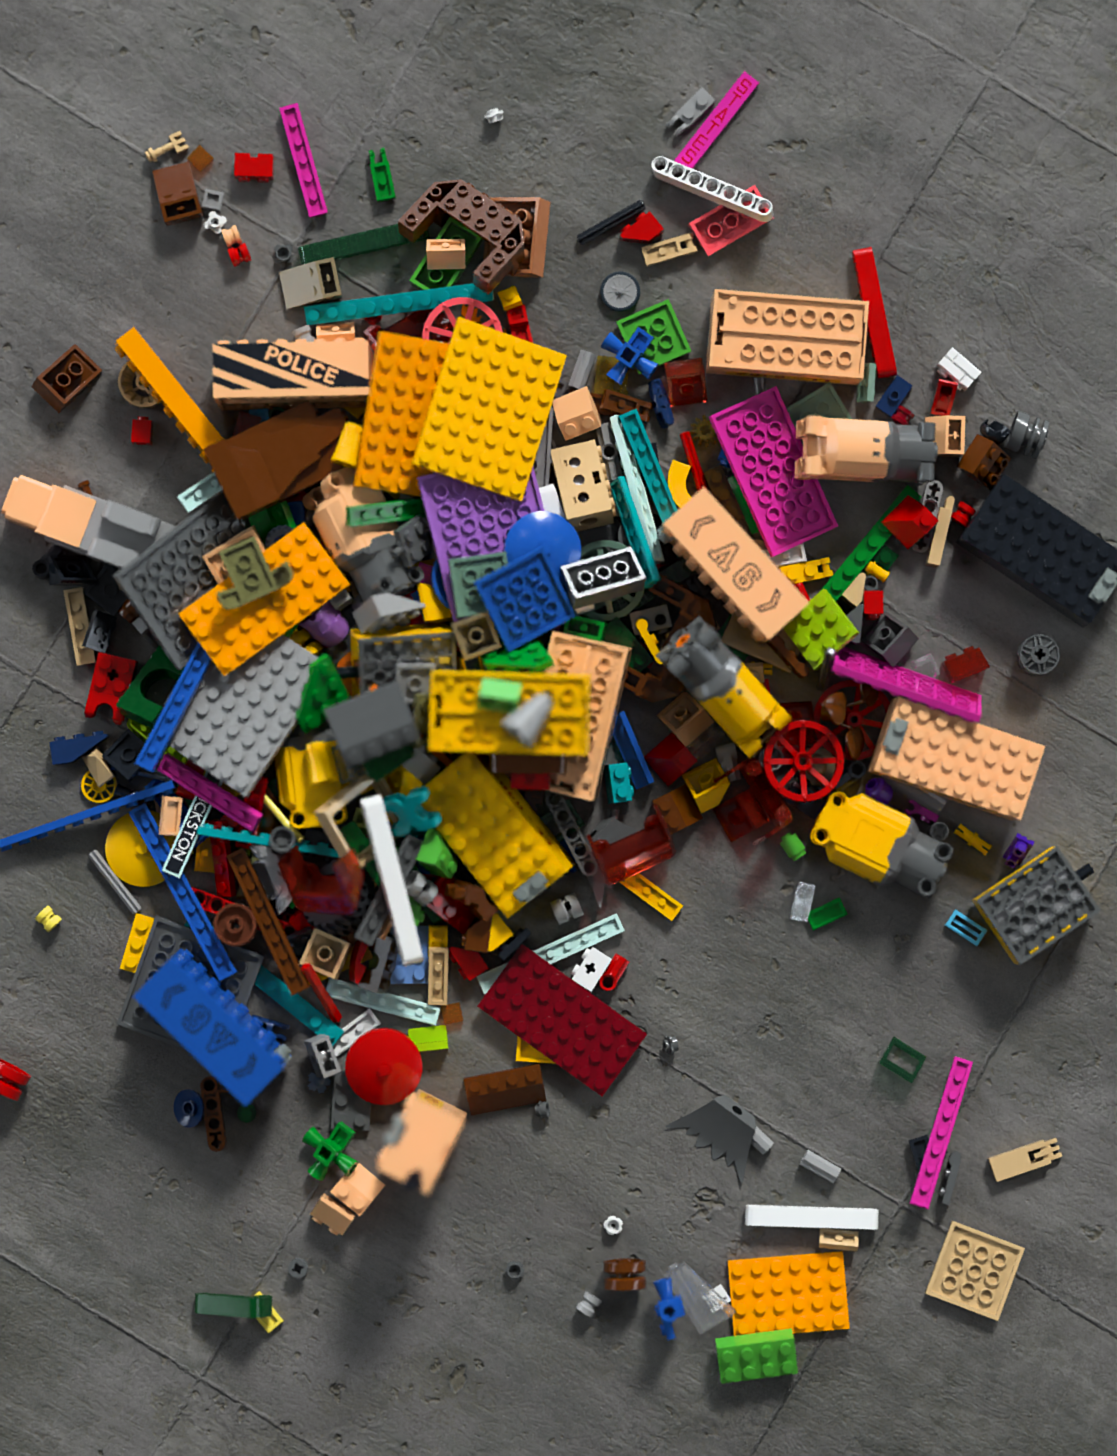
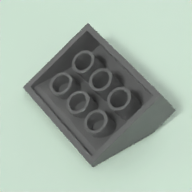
(372, 724)

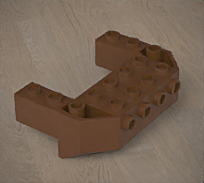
(479, 215)
(660, 681)

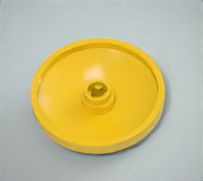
(129, 854)

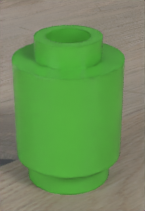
(792, 846)

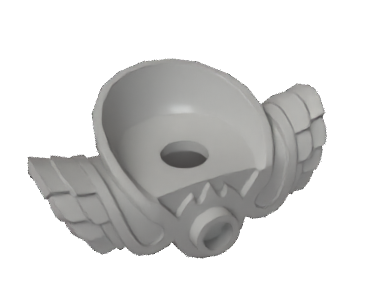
(271, 876)

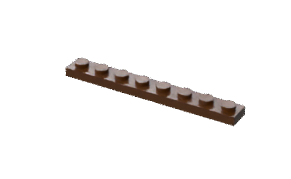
(268, 921)

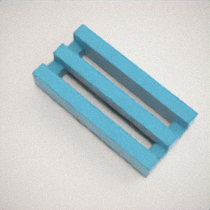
(952, 919)

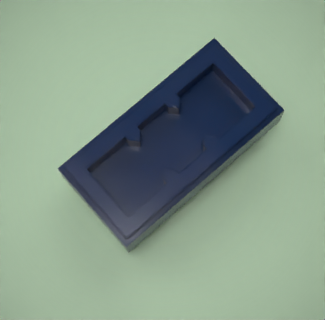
(893, 396)

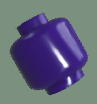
(879, 790)

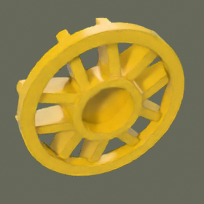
(98, 790)

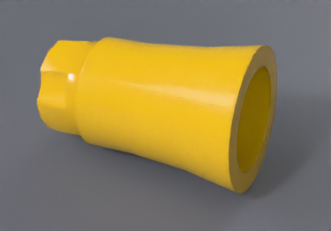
(348, 446)
(318, 764)

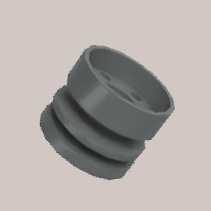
(1027, 435)
(1029, 662)

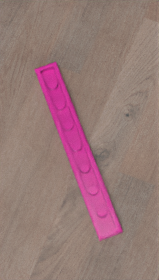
(941, 1133)

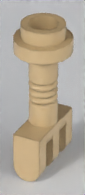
(174, 144)

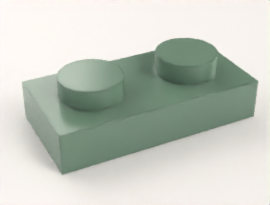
(865, 388)

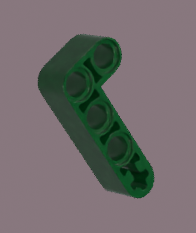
(233, 1305)

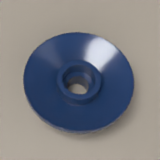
(188, 1108)

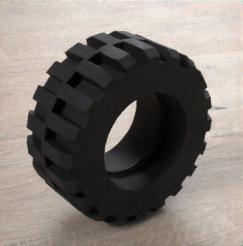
(342, 924)

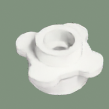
(494, 115)
(215, 227)

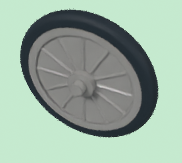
(620, 291)

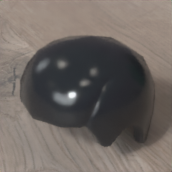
(995, 431)

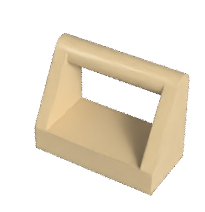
(853, 594)

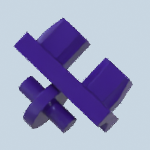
(1017, 850)

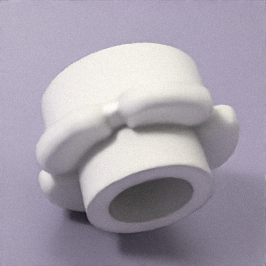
(613, 1220)

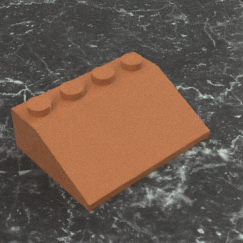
(534, 219)

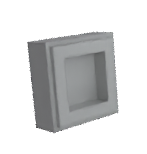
(212, 200)

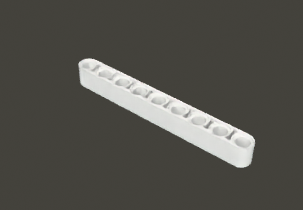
(391, 880)

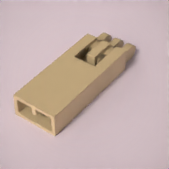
(939, 533)
(1018, 1161)

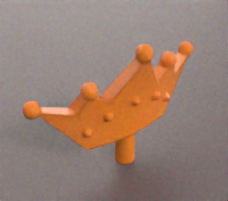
(474, 318)

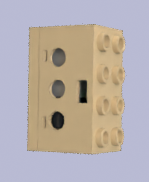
(583, 485)

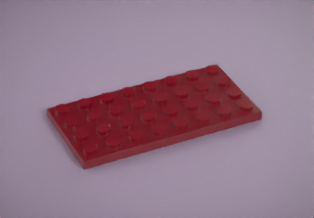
(562, 1020)

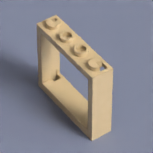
(338, 801)

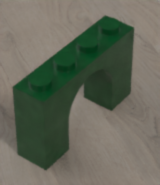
(134, 702)
(385, 764)

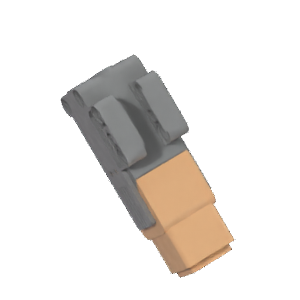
(82, 521)

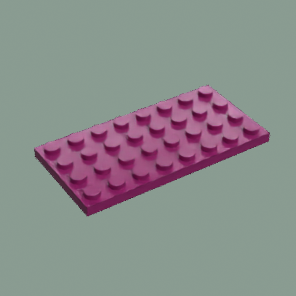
(762, 455)
(908, 684)

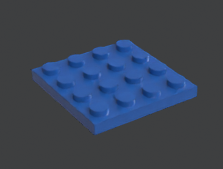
(524, 599)

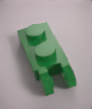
(382, 177)

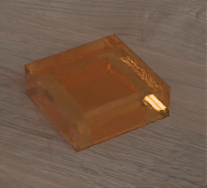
(200, 158)
(452, 1013)

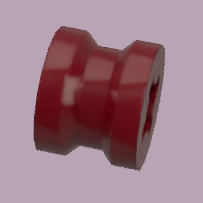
(902, 416)

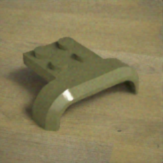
(250, 574)

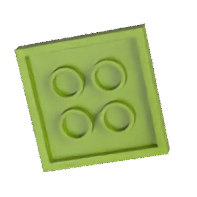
(820, 626)

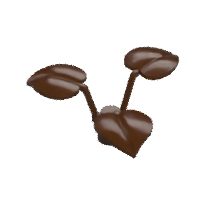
(834, 711)

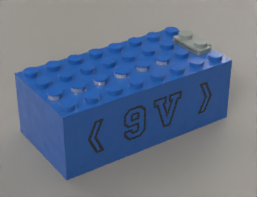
(213, 1026)

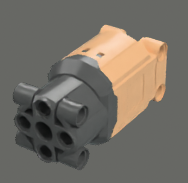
(866, 450)
(363, 549)

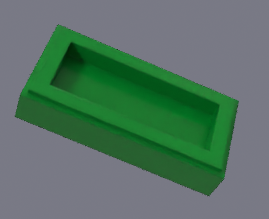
(826, 913)

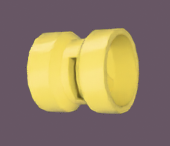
(48, 918)

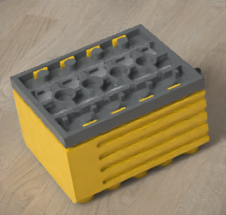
(378, 653)
(1037, 904)

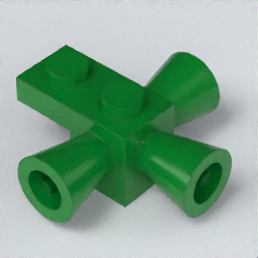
(330, 1150)

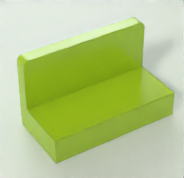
(429, 1037)

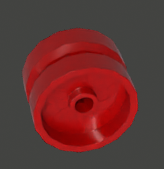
(8, 1076)

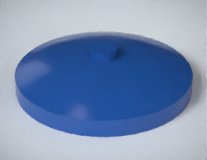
(544, 530)

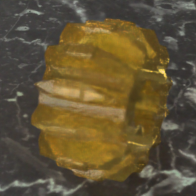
(702, 438)

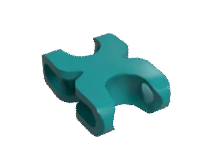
(410, 811)

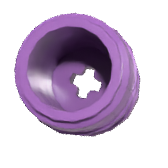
(326, 625)

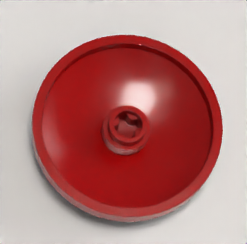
(383, 1066)

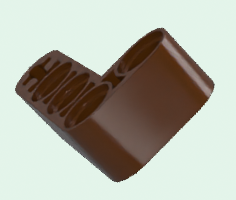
(527, 763)
(214, 1113)

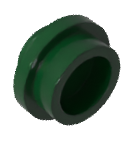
(246, 1113)

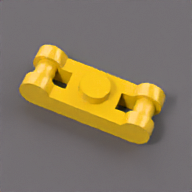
(650, 640)

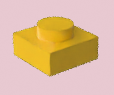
(509, 298)

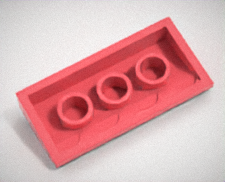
(724, 226)

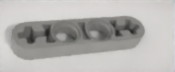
(938, 494)

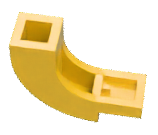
(677, 483)

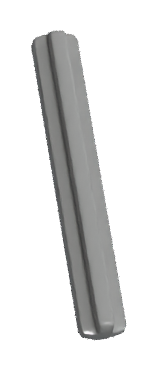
(114, 881)

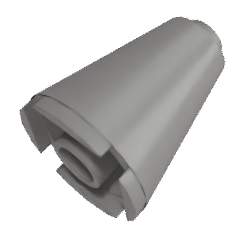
(529, 719)

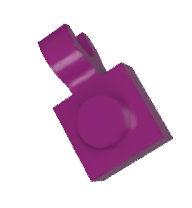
(926, 815)

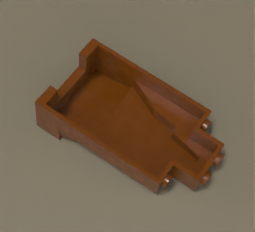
(277, 458)

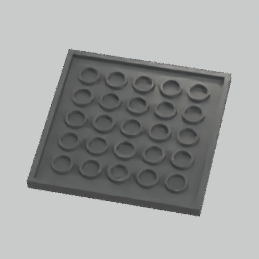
(162, 943)

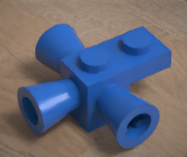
(630, 355)
(668, 1307)

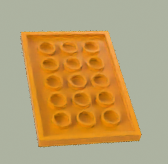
(789, 1293)

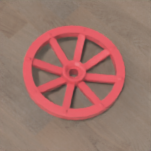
(455, 301)

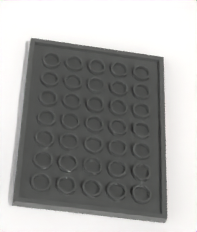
(175, 575)

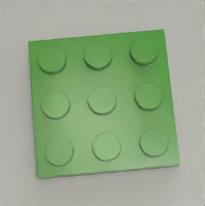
(664, 326)

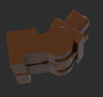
(473, 899)

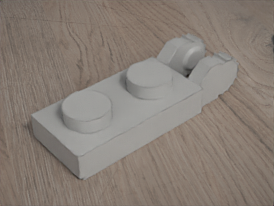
(691, 110)

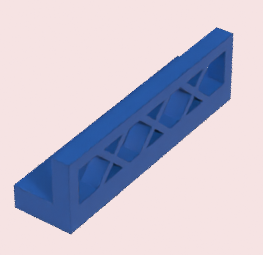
(631, 752)

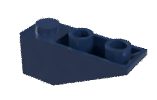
(70, 750)

